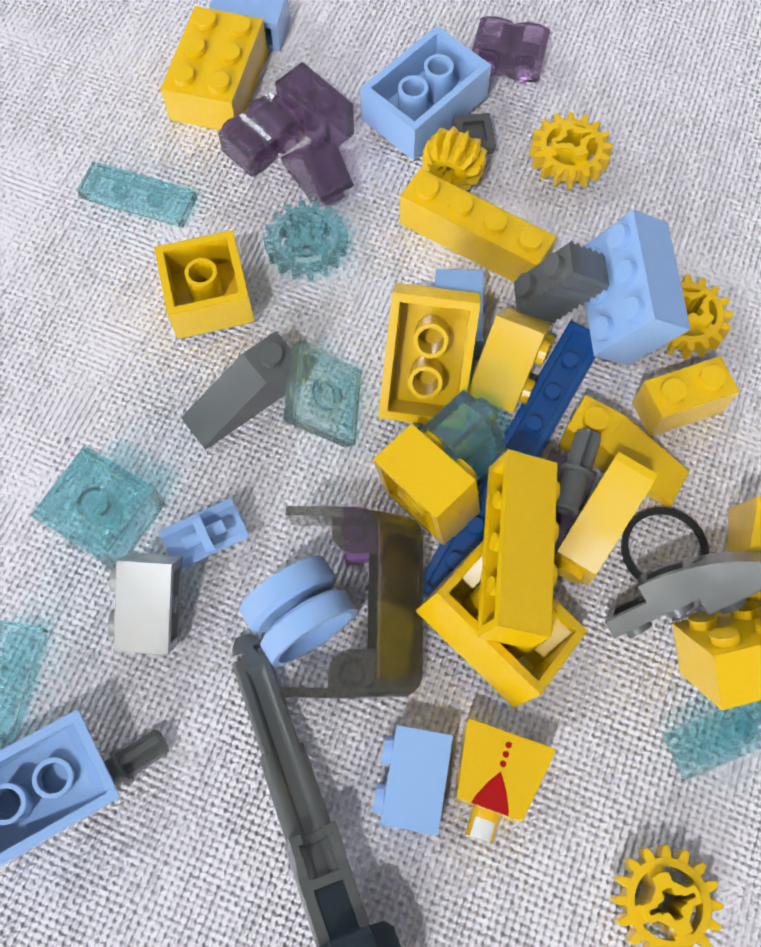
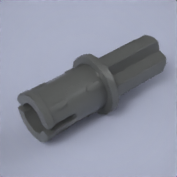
(577, 471)
(136, 757)

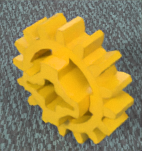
(570, 150)
(706, 319)
(655, 881)

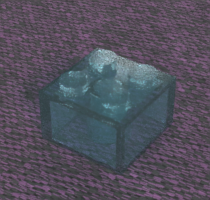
(99, 507)

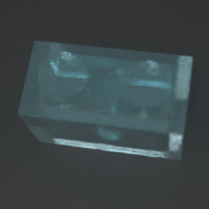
(469, 432)

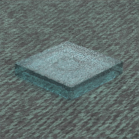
(322, 394)

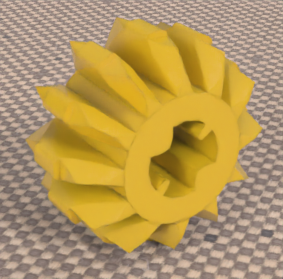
(455, 157)

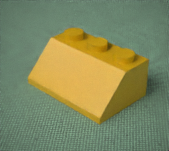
(511, 670)

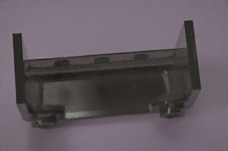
(395, 590)

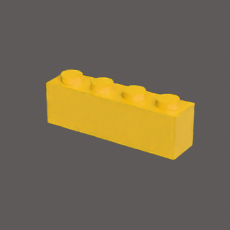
(473, 226)
(519, 551)

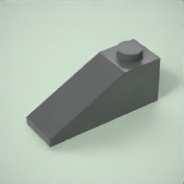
(241, 392)

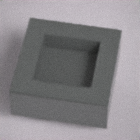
(479, 127)

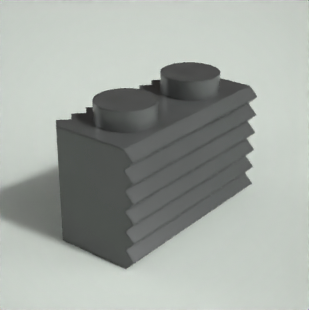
(561, 282)

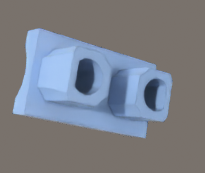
(204, 532)

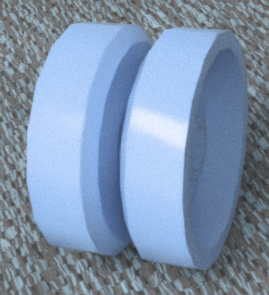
(297, 610)

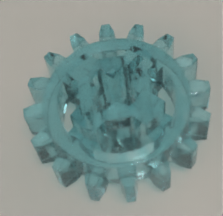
(306, 240)

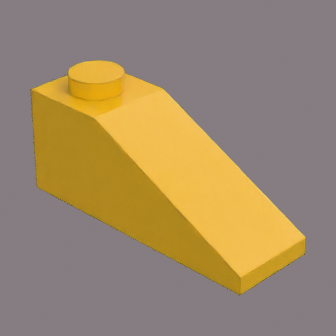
(623, 435)

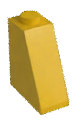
(603, 519)

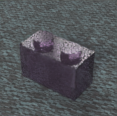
(324, 110)

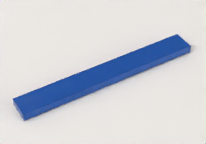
(526, 434)

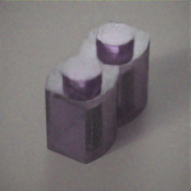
(512, 48)
(261, 133)

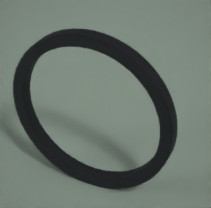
(659, 511)

